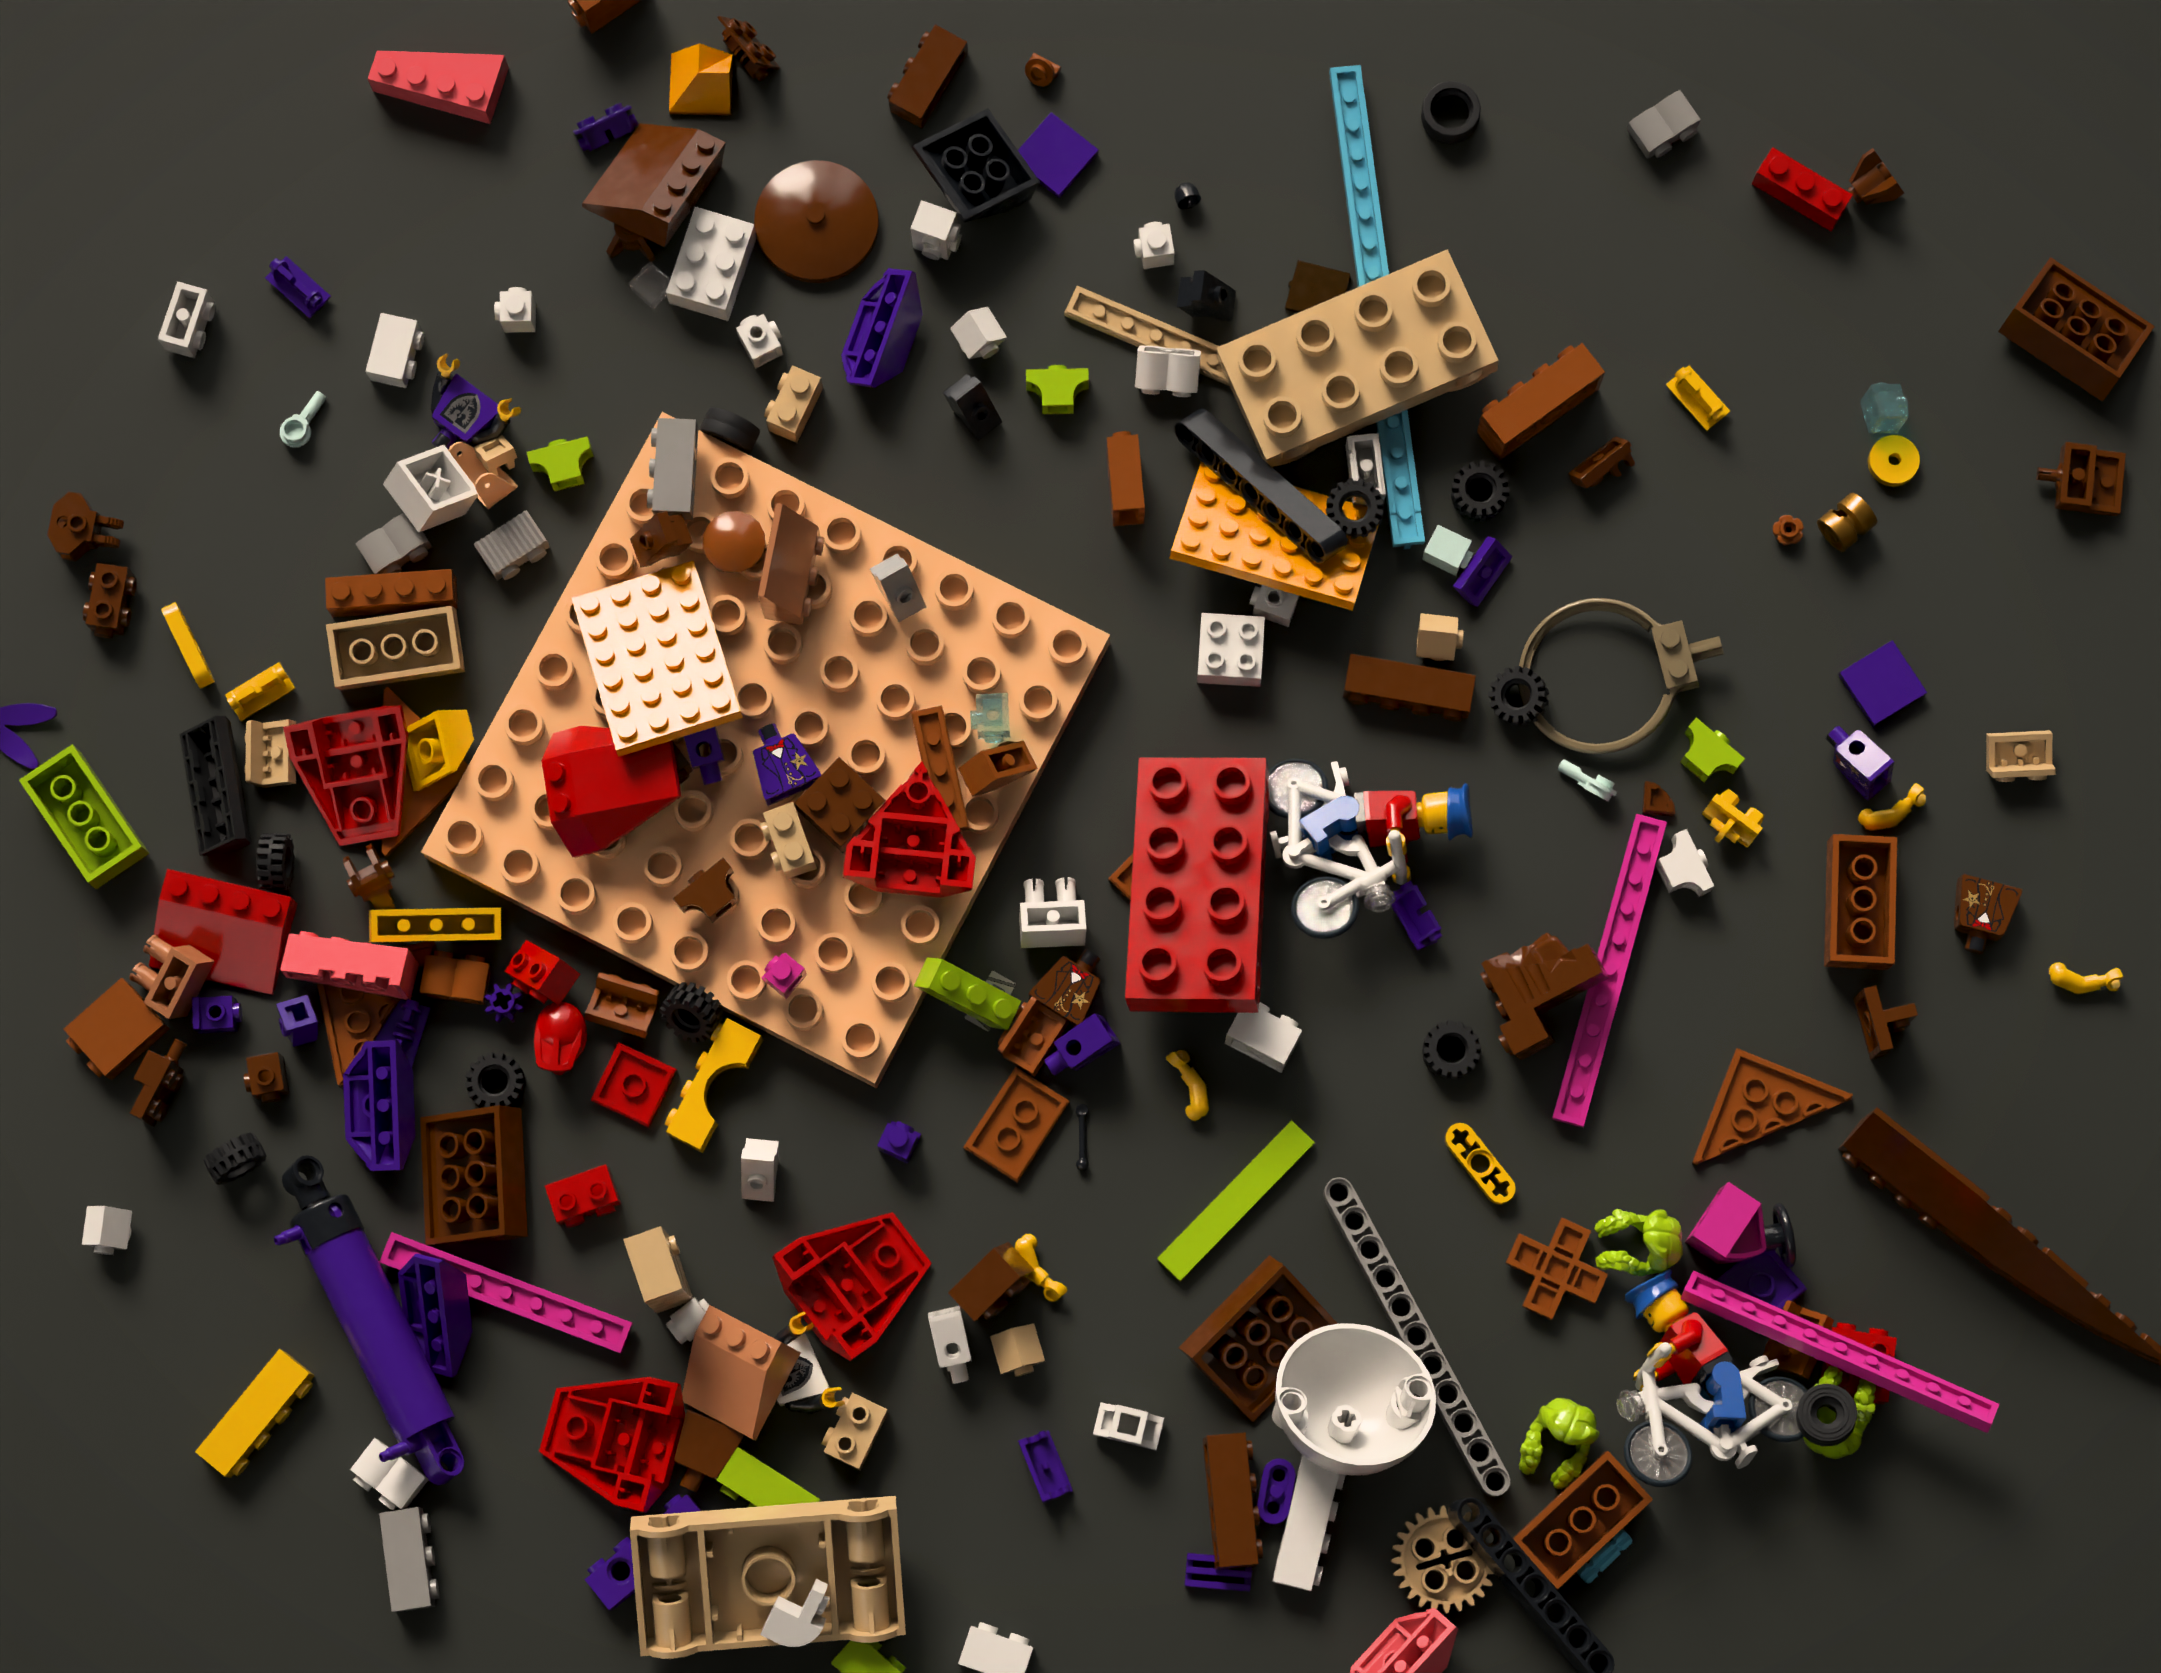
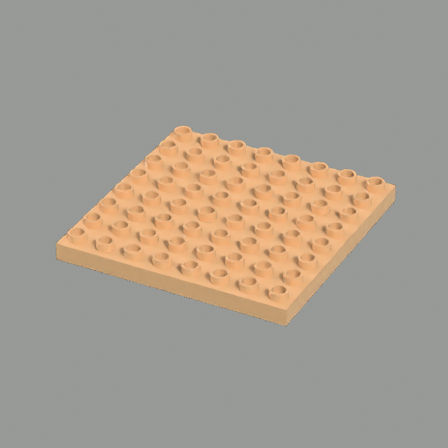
(845, 693)

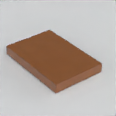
(1016, 1124)

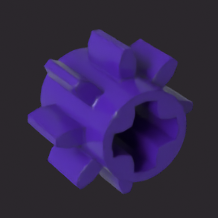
(495, 1001)

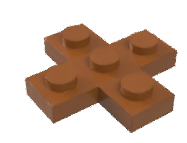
(1556, 1268)

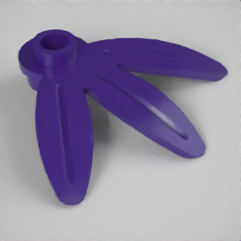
(22, 715)

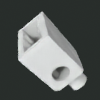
(947, 1328)

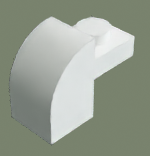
(797, 1625)

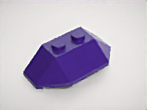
(883, 330)
(380, 1105)
(438, 1310)

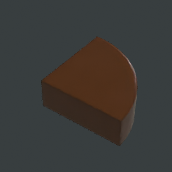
(1656, 800)

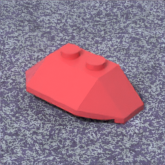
(1411, 1645)

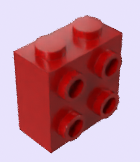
(1875, 1339)

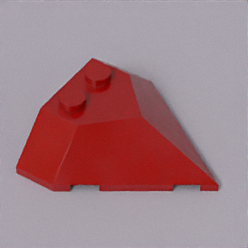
(912, 845)

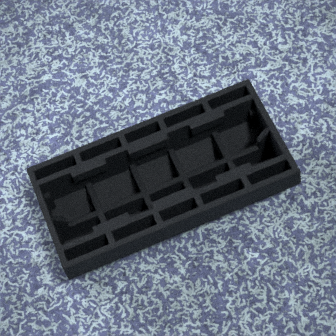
(215, 787)

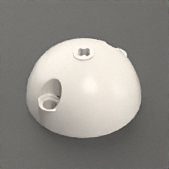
(1342, 1398)

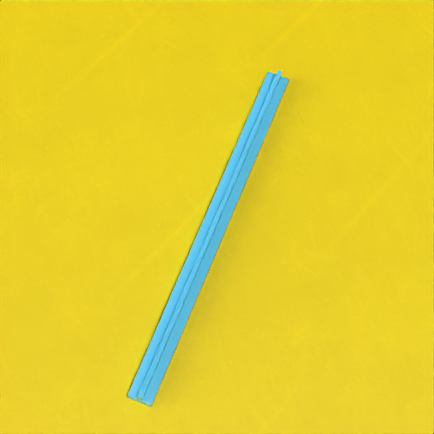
(1372, 264)

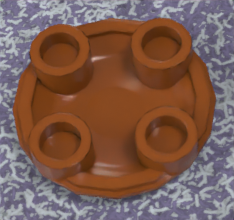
(734, 542)

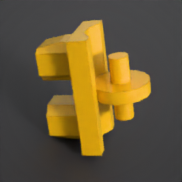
(1731, 821)

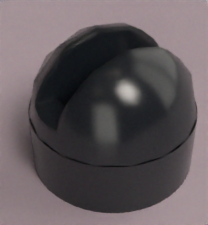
(1187, 195)

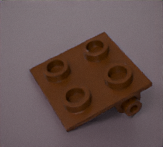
(742, 42)

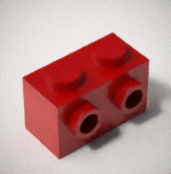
(541, 974)
(583, 1196)

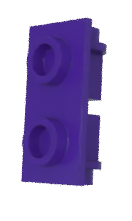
(615, 120)
(297, 286)
(1421, 928)

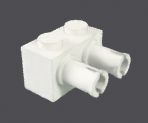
(1052, 922)

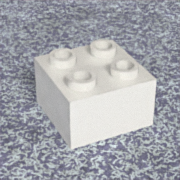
(431, 488)
(1230, 649)
(1264, 1037)

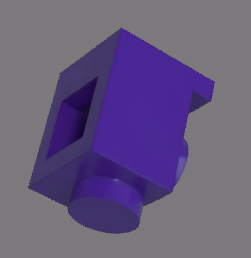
(298, 1020)
(226, 1022)
(899, 1141)

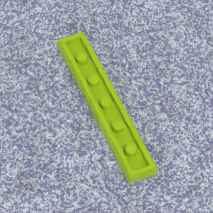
(1235, 1200)

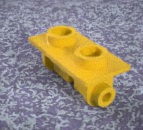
(1697, 397)
(260, 691)

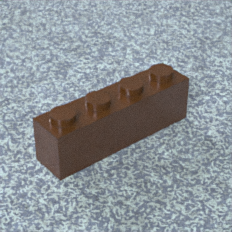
(1409, 686)
(1230, 1501)

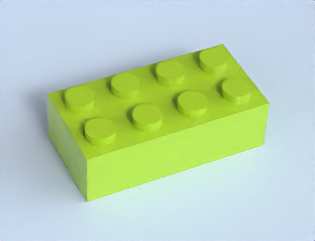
(84, 816)

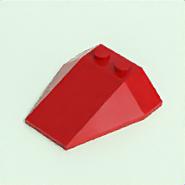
(354, 770)
(604, 796)
(852, 1280)
(617, 1437)

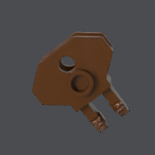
(82, 527)
(373, 881)

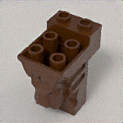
(1535, 982)

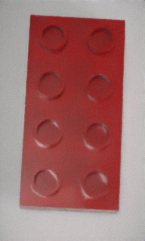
(1198, 885)

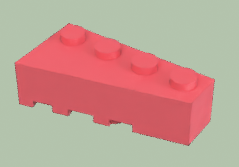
(443, 81)

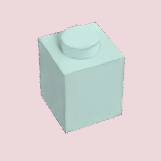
(1448, 550)

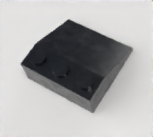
(977, 167)

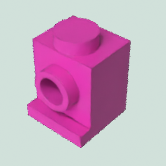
(784, 974)

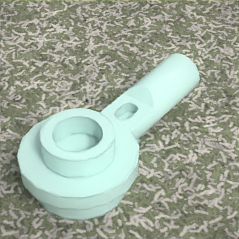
(296, 429)
(1600, 786)

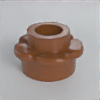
(1784, 537)

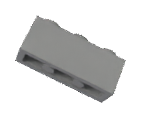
(673, 467)
(408, 1559)

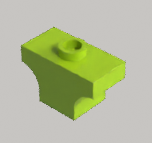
(1057, 387)
(562, 461)
(1709, 752)

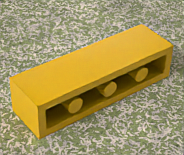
(434, 924)
(255, 1414)

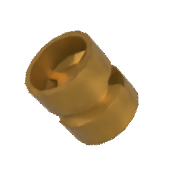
(1850, 519)

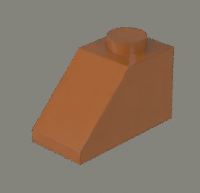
(997, 767)

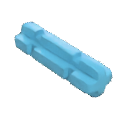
(1604, 1556)

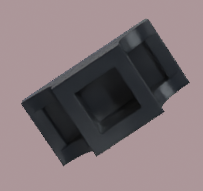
(1206, 296)
(973, 406)

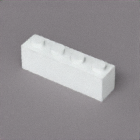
(1306, 1526)

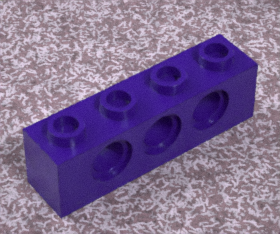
(601, 1573)

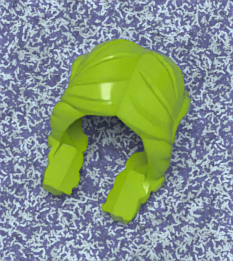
(1661, 1237)
(1865, 1408)
(1567, 1423)

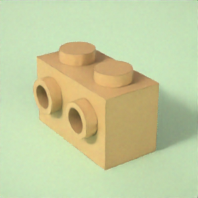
(794, 403)
(789, 840)
(855, 1430)

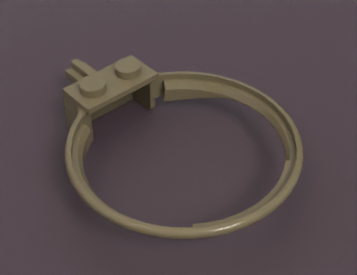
(1673, 652)

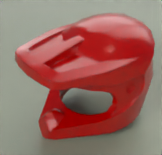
(559, 1037)

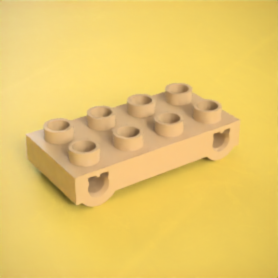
(1357, 359)
(718, 1572)

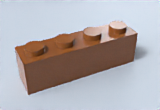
(390, 592)

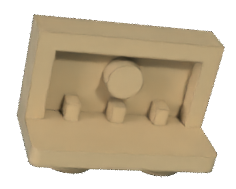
(268, 755)
(2019, 755)

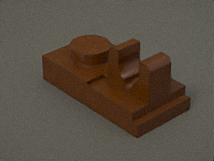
(1604, 460)

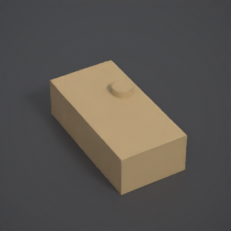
(395, 648)
(658, 1269)

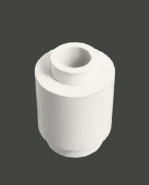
(687, 1319)

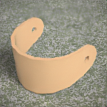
(488, 485)

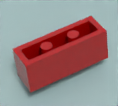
(1802, 189)

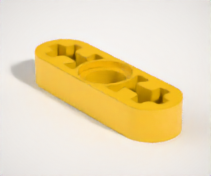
(188, 645)
(1486, 1188)

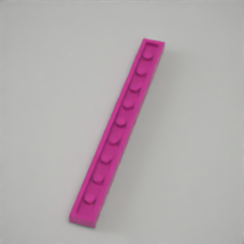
(1614, 955)
(1840, 1351)

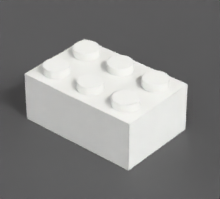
(711, 263)

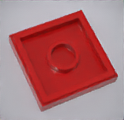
(633, 1085)

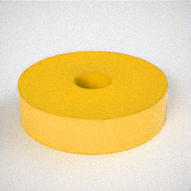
(1897, 447)

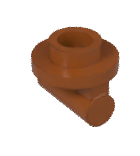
(1040, 70)

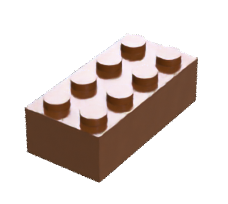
(1540, 401)
(1860, 902)
(1582, 1519)

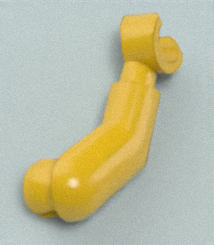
(1892, 817)
(2078, 984)
(1197, 1087)
(1026, 1248)

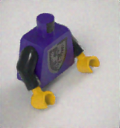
(464, 410)

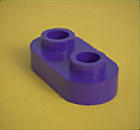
(1276, 1491)

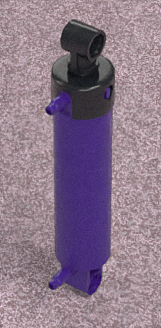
(372, 1322)

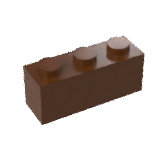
(927, 75)

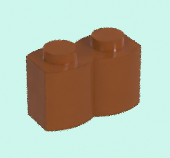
(455, 978)

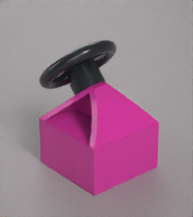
(1735, 1229)

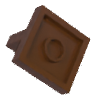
(1880, 1023)

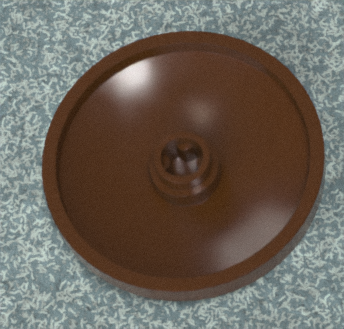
(816, 221)

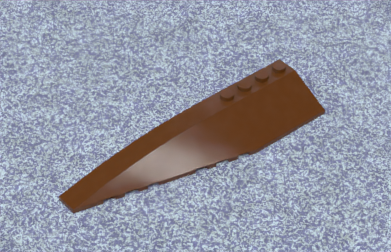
(1962, 1213)

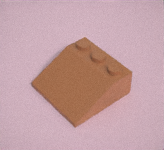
(789, 567)
(736, 1372)

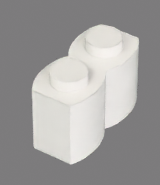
(1167, 370)
(394, 1479)

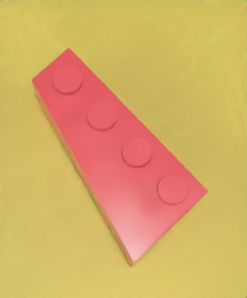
(350, 965)

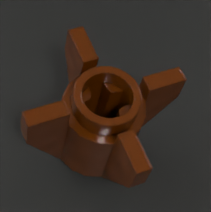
(1873, 181)
(629, 240)

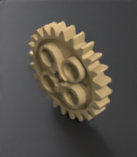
(1453, 1588)

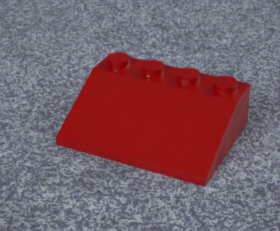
(230, 924)

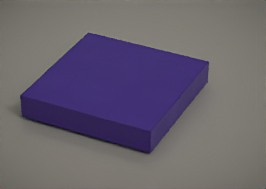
(1057, 154)
(1882, 683)
(1764, 1279)

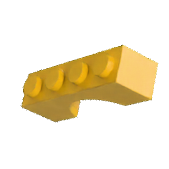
(732, 1048)

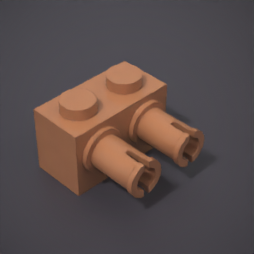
(178, 979)

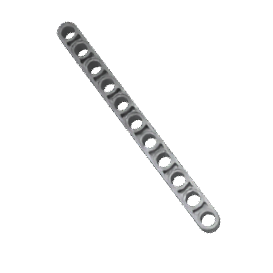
(1415, 1319)

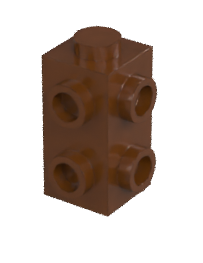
(109, 600)

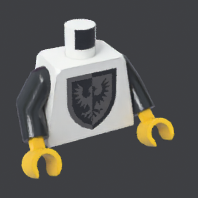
(806, 1386)

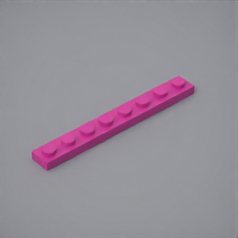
(520, 1297)

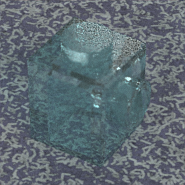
(1884, 408)
(991, 717)

